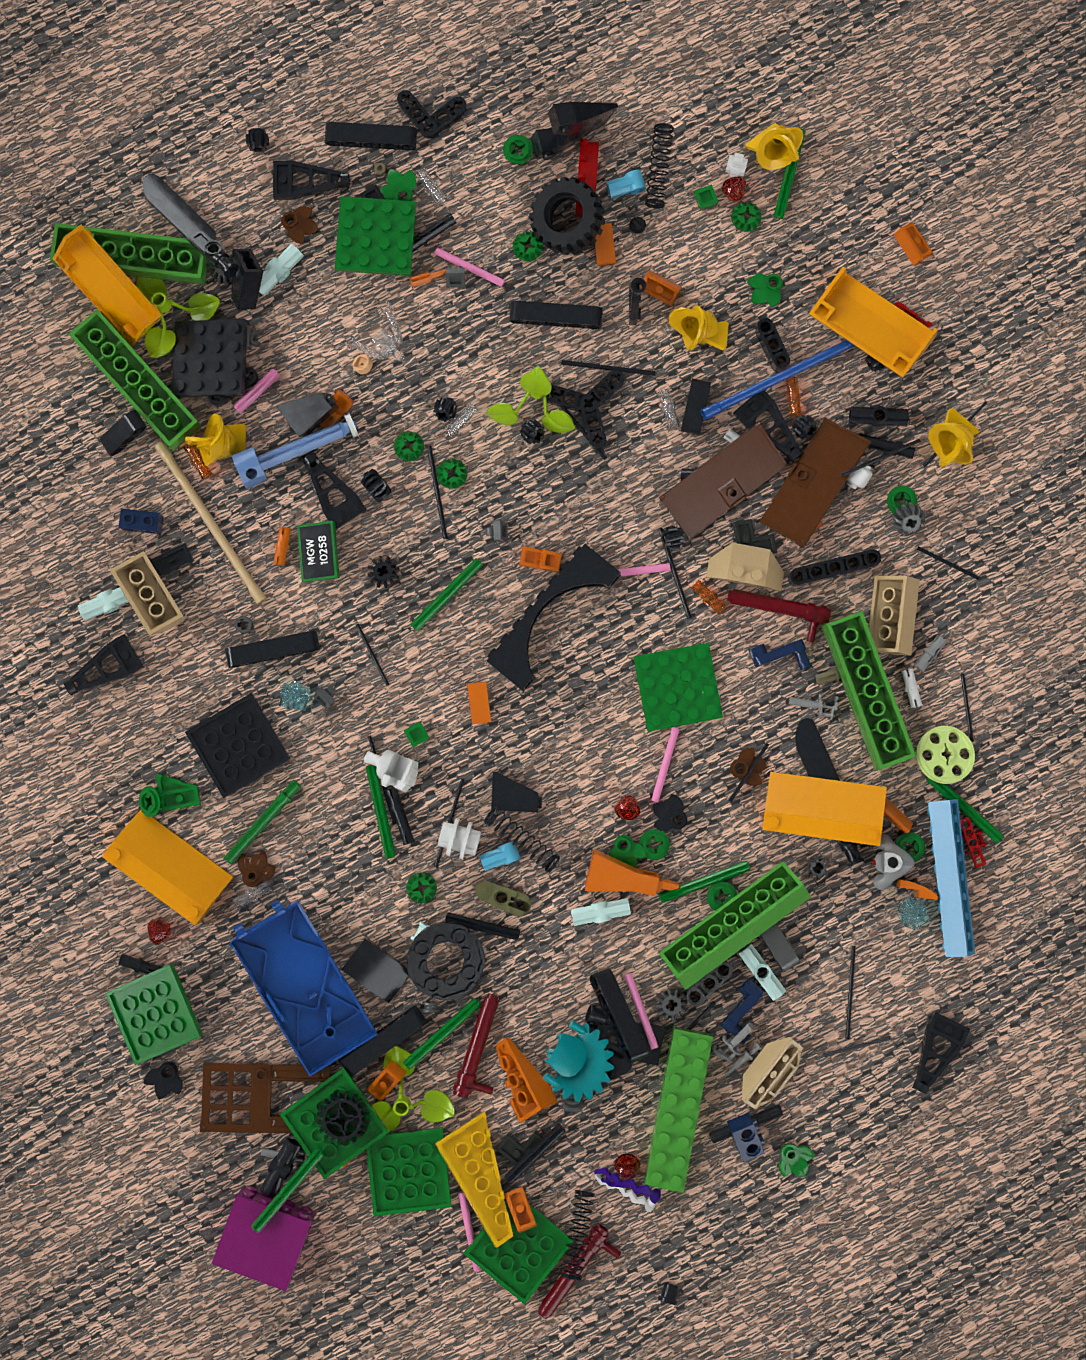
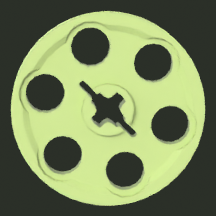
(950, 748)

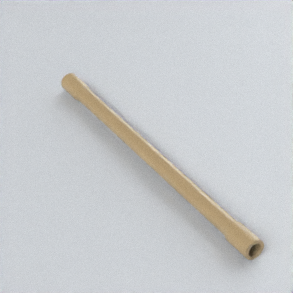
(167, 457)

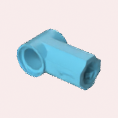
(630, 183)
(503, 854)

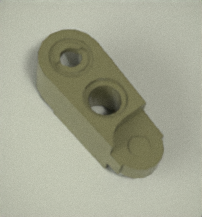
(488, 890)

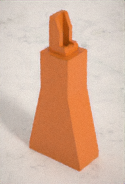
(613, 875)

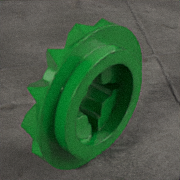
(519, 141)
(739, 220)
(519, 249)
(406, 454)
(453, 482)
(895, 493)
(146, 803)
(659, 836)
(918, 845)
(714, 891)
(429, 892)

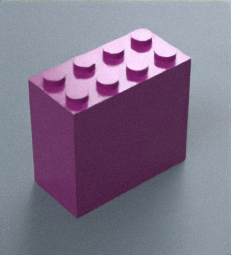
(272, 1252)

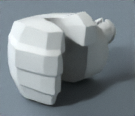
(394, 769)

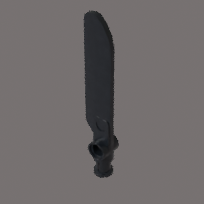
(188, 223)
(819, 765)

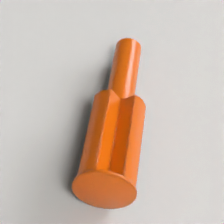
(425, 277)

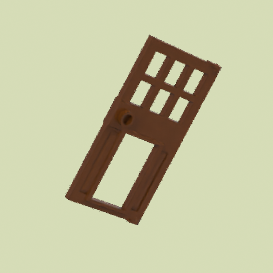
(260, 1095)

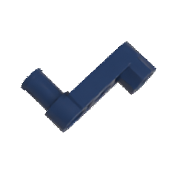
(761, 656)
(751, 994)

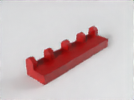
(587, 168)

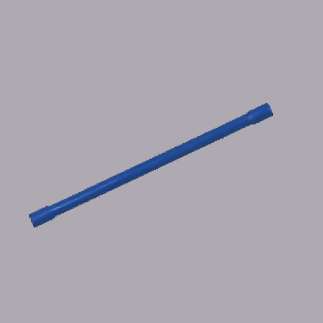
(717, 407)

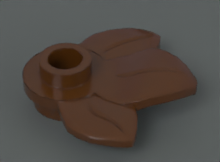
(302, 224)
(746, 759)
(255, 865)

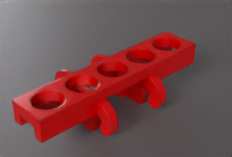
(976, 847)

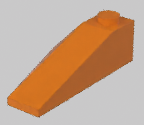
(527, 1085)

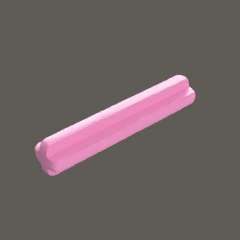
(256, 390)

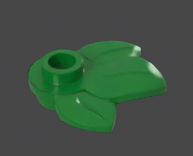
(399, 183)
(763, 291)
(627, 854)
(797, 1161)

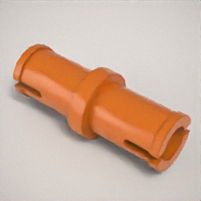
(282, 546)

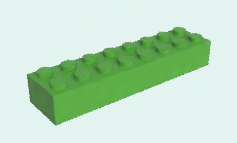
(145, 254)
(135, 380)
(868, 691)
(734, 925)
(678, 1109)

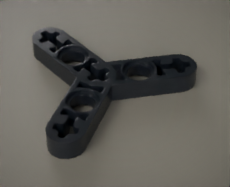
(588, 413)

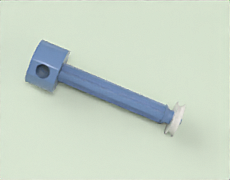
(252, 466)

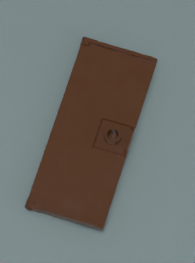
(723, 481)
(814, 482)

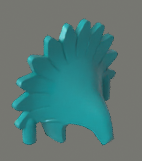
(579, 1063)

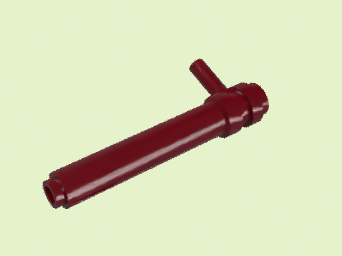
(809, 612)
(467, 1074)
(595, 1241)

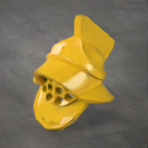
(776, 146)
(699, 327)
(953, 439)
(219, 440)

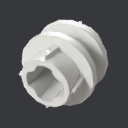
(459, 838)

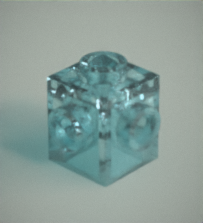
(294, 696)
(913, 913)

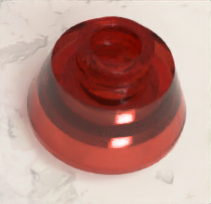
(734, 188)
(627, 808)
(158, 931)
(627, 1165)

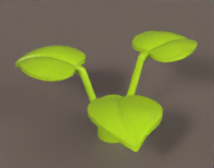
(162, 341)
(538, 386)
(435, 1105)

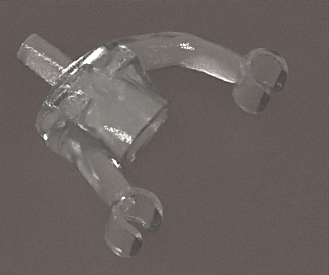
(385, 341)

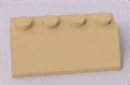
(147, 594)
(894, 614)

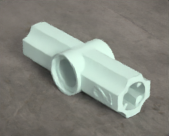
(279, 268)
(103, 603)
(600, 911)
(769, 981)

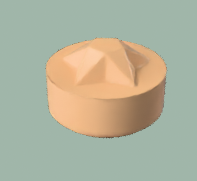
(362, 364)

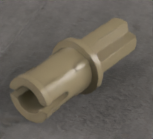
(828, 676)

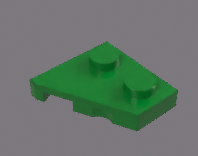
(177, 793)

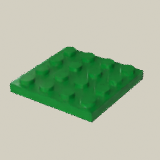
(375, 236)
(678, 687)
(154, 1014)
(303, 1119)
(408, 1173)
(523, 1259)

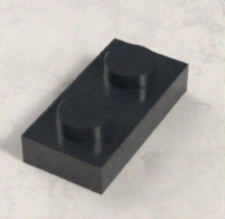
(172, 560)

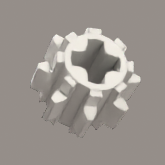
(736, 165)

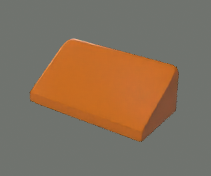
(913, 243)
(661, 288)
(896, 817)

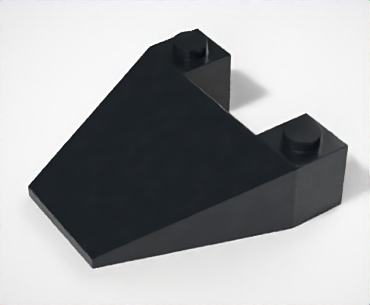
(569, 124)

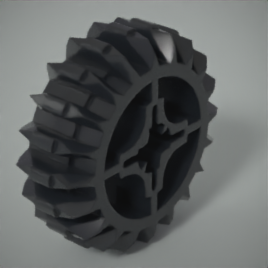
(343, 1110)

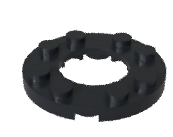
(465, 979)

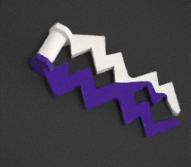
(650, 1203)

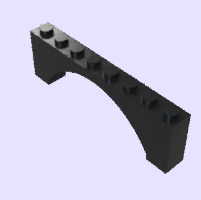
(583, 571)

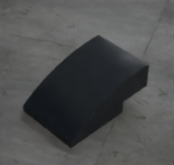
(376, 970)

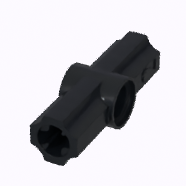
(866, 415)
(280, 1167)

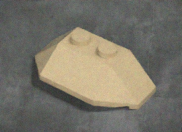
(746, 566)
(770, 1071)

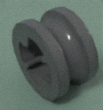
(240, 629)
(431, 1006)

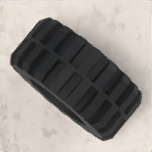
(550, 199)

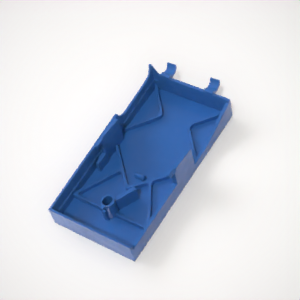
(302, 986)

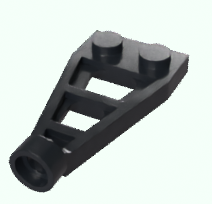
(283, 180)
(634, 298)
(754, 408)
(346, 510)
(126, 657)
(948, 1029)
(653, 1055)

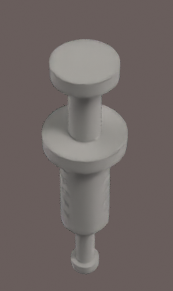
(745, 1058)

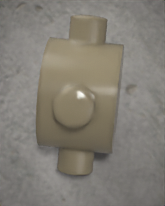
(380, 169)

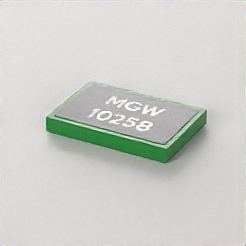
(318, 551)

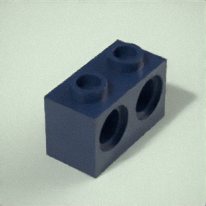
(141, 521)
(745, 1136)

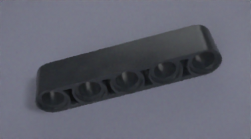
(370, 136)
(556, 314)
(841, 562)
(272, 649)
(618, 1016)
(387, 1038)

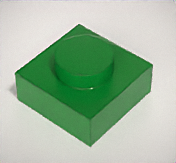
(705, 197)
(416, 734)

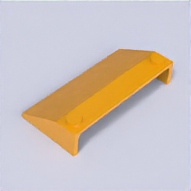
(106, 285)
(872, 323)
(824, 808)
(168, 867)

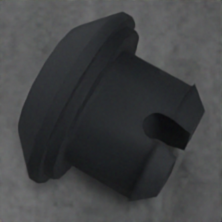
(637, 225)

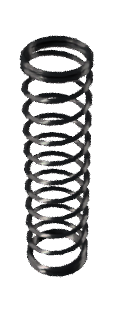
(661, 203)
(491, 818)
(575, 1276)

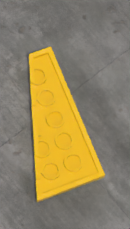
(475, 1168)

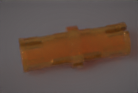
(793, 396)
(197, 461)
(708, 596)

